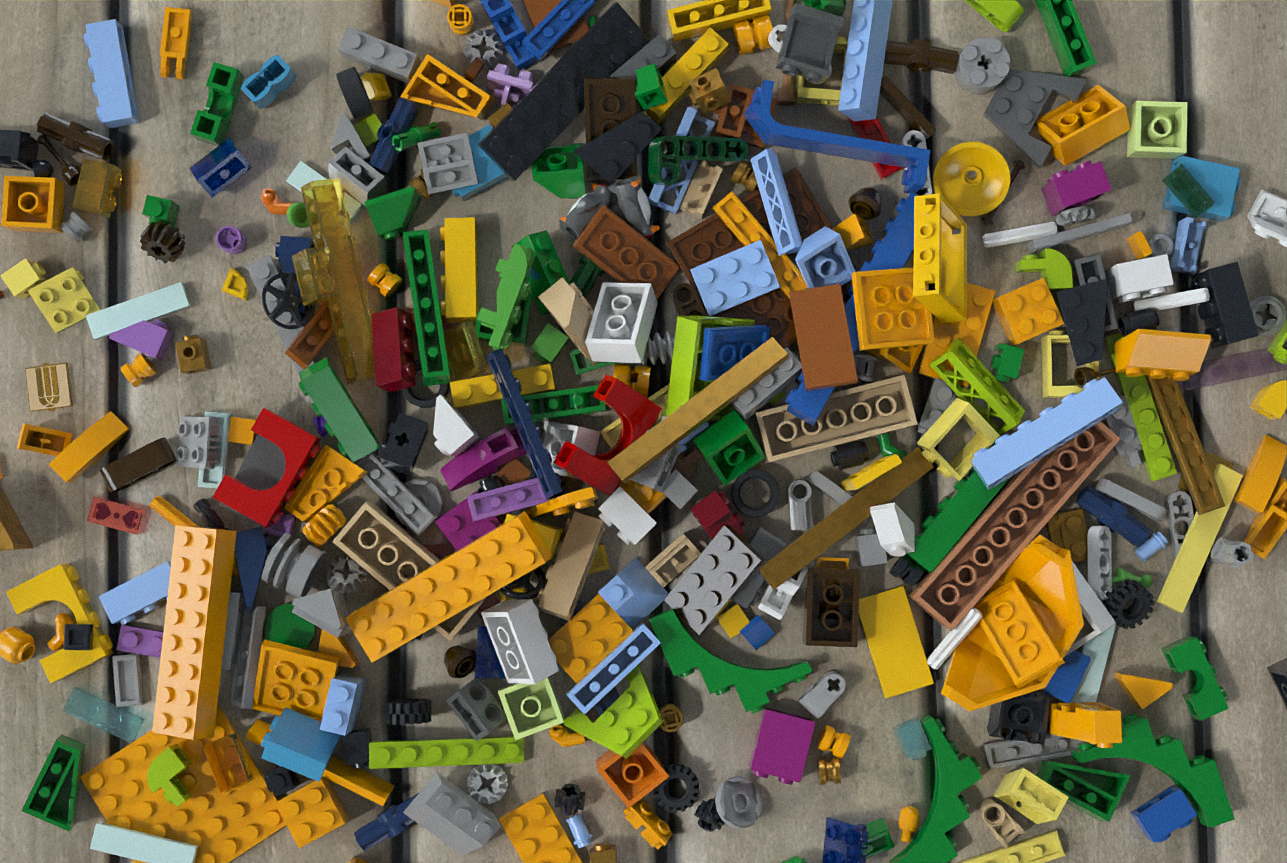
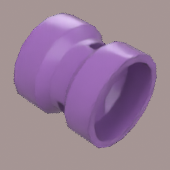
(227, 237)

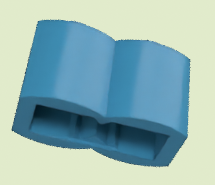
(264, 85)

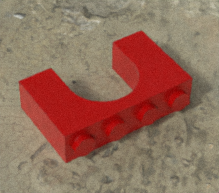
(636, 417)
(266, 505)

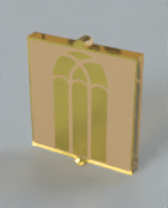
(48, 387)

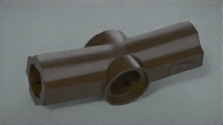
(920, 56)
(75, 136)

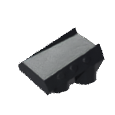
(1021, 718)

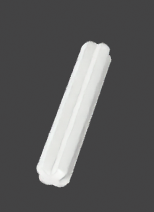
(1019, 234)
(1174, 300)
(954, 638)

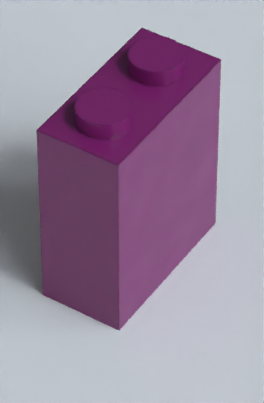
(781, 746)

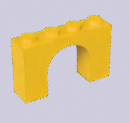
(63, 586)

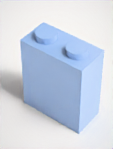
(343, 703)

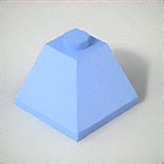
(824, 259)
(633, 593)

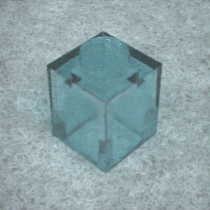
(912, 739)

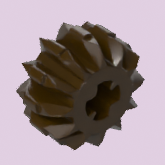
(162, 242)

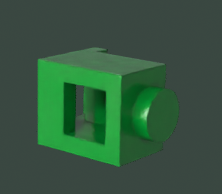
(650, 87)
(160, 209)
(1007, 362)

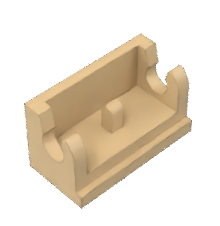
(701, 189)
(673, 560)

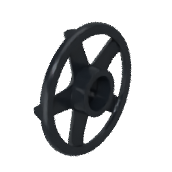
(286, 302)

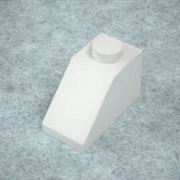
(894, 529)

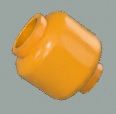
(16, 645)

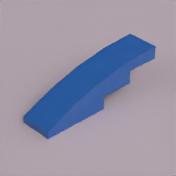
(509, 30)

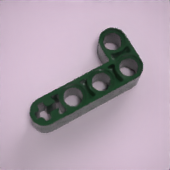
(698, 152)

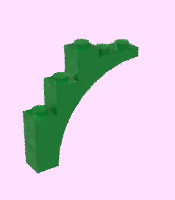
(718, 674)
(1196, 777)
(946, 809)

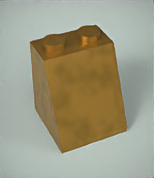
(11, 530)

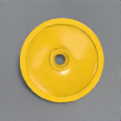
(976, 194)

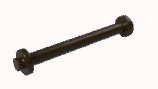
(1018, 165)

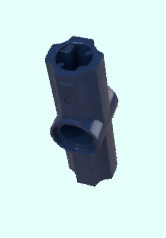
(399, 123)
(1113, 515)
(387, 824)

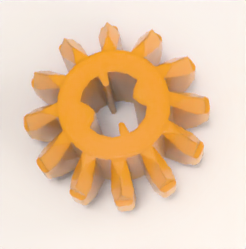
(324, 525)

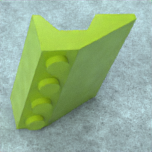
(687, 358)

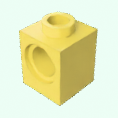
(24, 277)

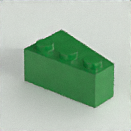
(58, 785)
(1088, 789)

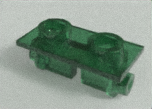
(1188, 191)

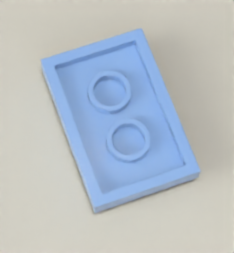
(735, 278)

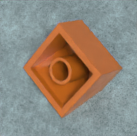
(632, 776)

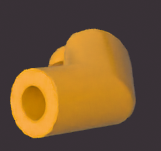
(58, 640)
(564, 737)

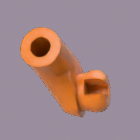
(273, 203)

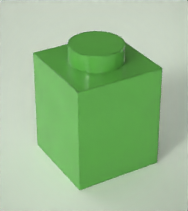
(549, 344)

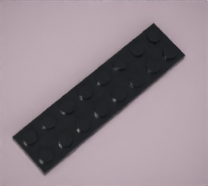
(560, 93)

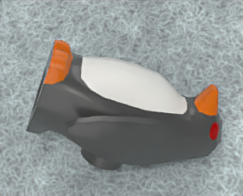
(633, 205)
(585, 210)

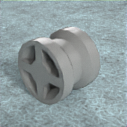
(76, 226)

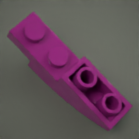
(483, 458)

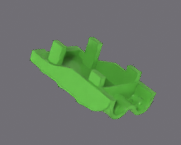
(510, 292)

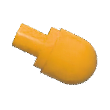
(908, 822)

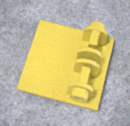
(64, 299)

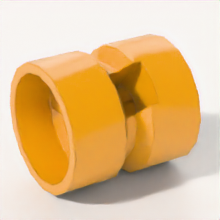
(752, 35)
(639, 373)

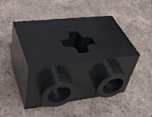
(403, 458)

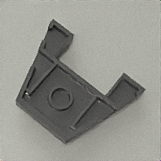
(1019, 103)

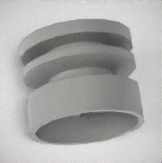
(289, 564)

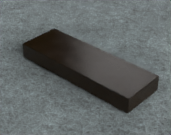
(906, 108)

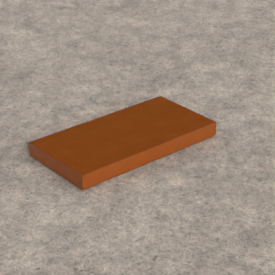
(625, 252)
(823, 337)

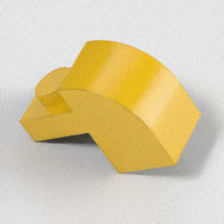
(1271, 400)

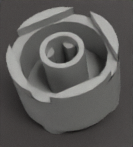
(991, 55)

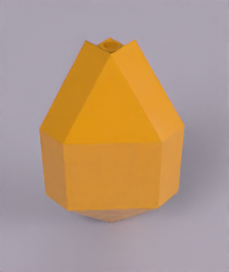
(1049, 585)

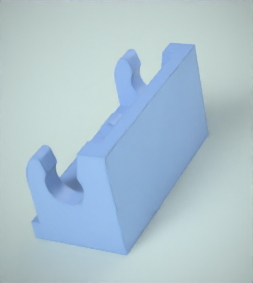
(1187, 246)

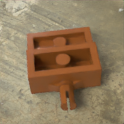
(731, 118)

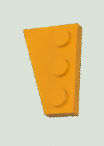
(323, 483)

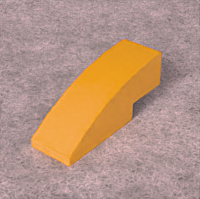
(89, 447)
(1261, 475)
(1270, 524)

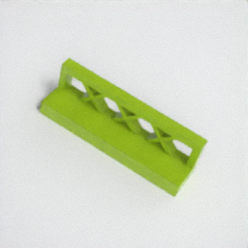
(970, 369)

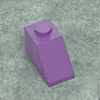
(145, 337)

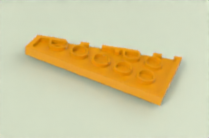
(561, 505)

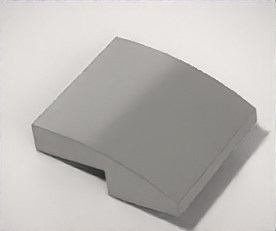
(448, 163)

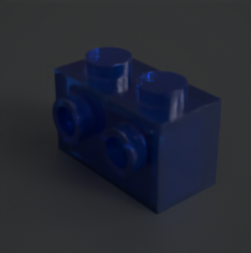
(220, 167)

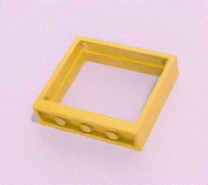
(940, 258)

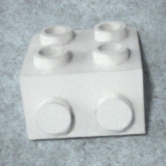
(1269, 216)

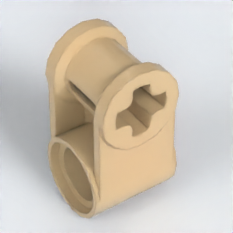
(1001, 824)

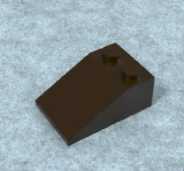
(831, 607)

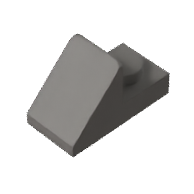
(346, 136)

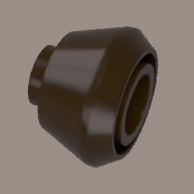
(865, 203)
(459, 661)

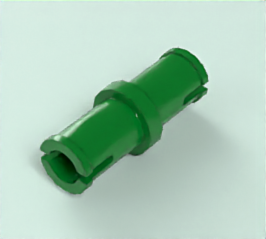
(415, 135)

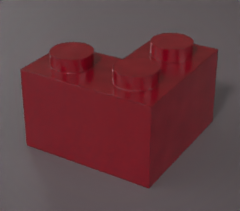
(714, 513)

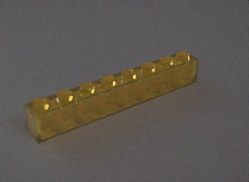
(349, 311)

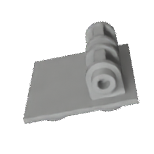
(194, 442)

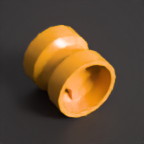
(462, 24)
(384, 279)
(140, 368)
(833, 741)

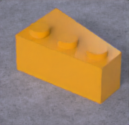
(447, 90)
(1086, 722)

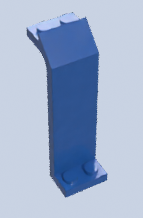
(776, 134)

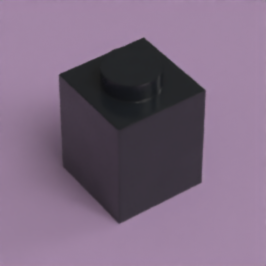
(356, 747)

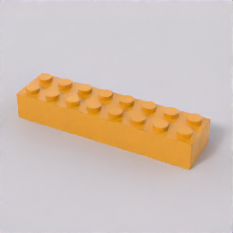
(448, 586)
(194, 632)

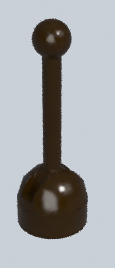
(70, 172)
(1086, 374)

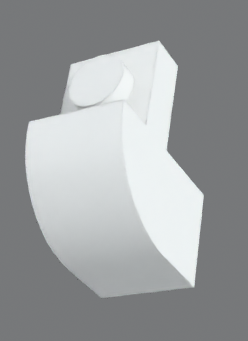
(776, 601)

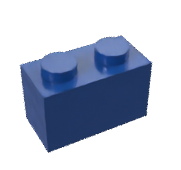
(1164, 814)

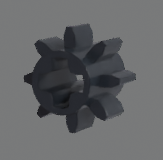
(569, 799)
(708, 816)

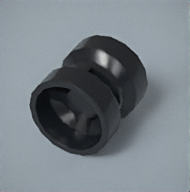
(906, 571)

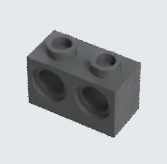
(477, 708)

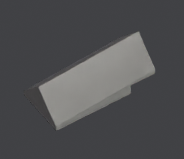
(325, 610)

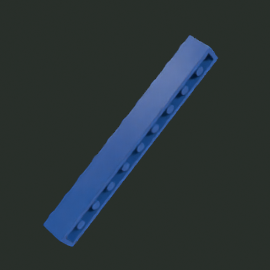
(889, 254)

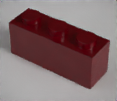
(393, 349)

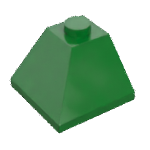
(560, 171)
(393, 212)

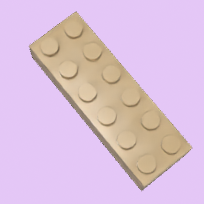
(845, 418)
(393, 556)

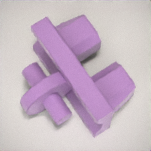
(507, 86)

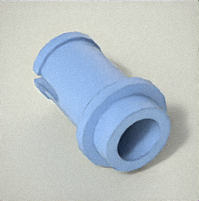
(1151, 546)
(579, 831)

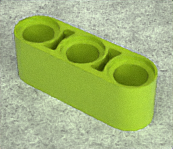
(1000, 13)

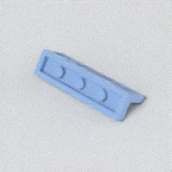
(683, 130)
(776, 202)

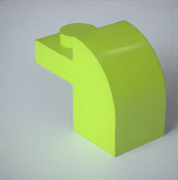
(1053, 267)
(163, 775)

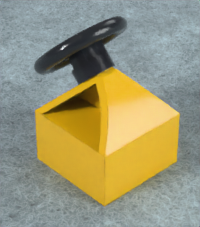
(551, 537)

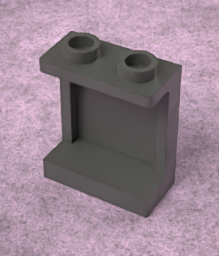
(809, 43)

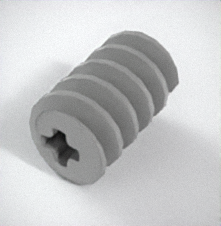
(659, 348)

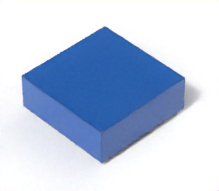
(757, 632)

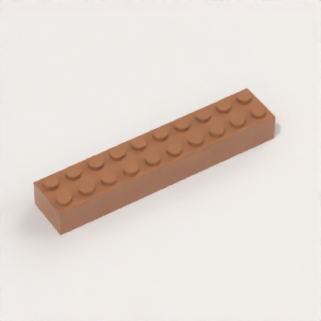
(1009, 526)

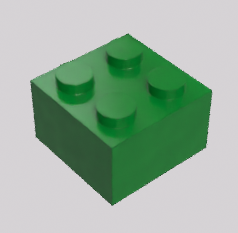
(729, 447)

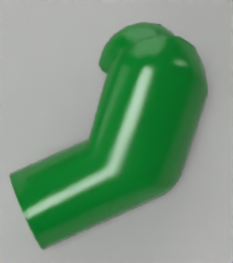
(887, 448)

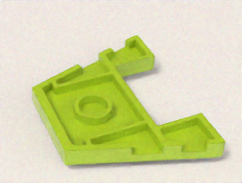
(625, 722)

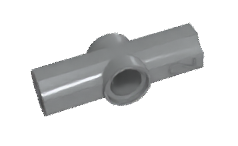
(1230, 553)

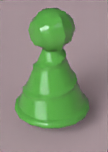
(1120, 575)

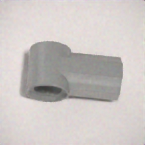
(800, 508)

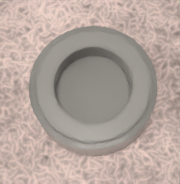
(1161, 245)

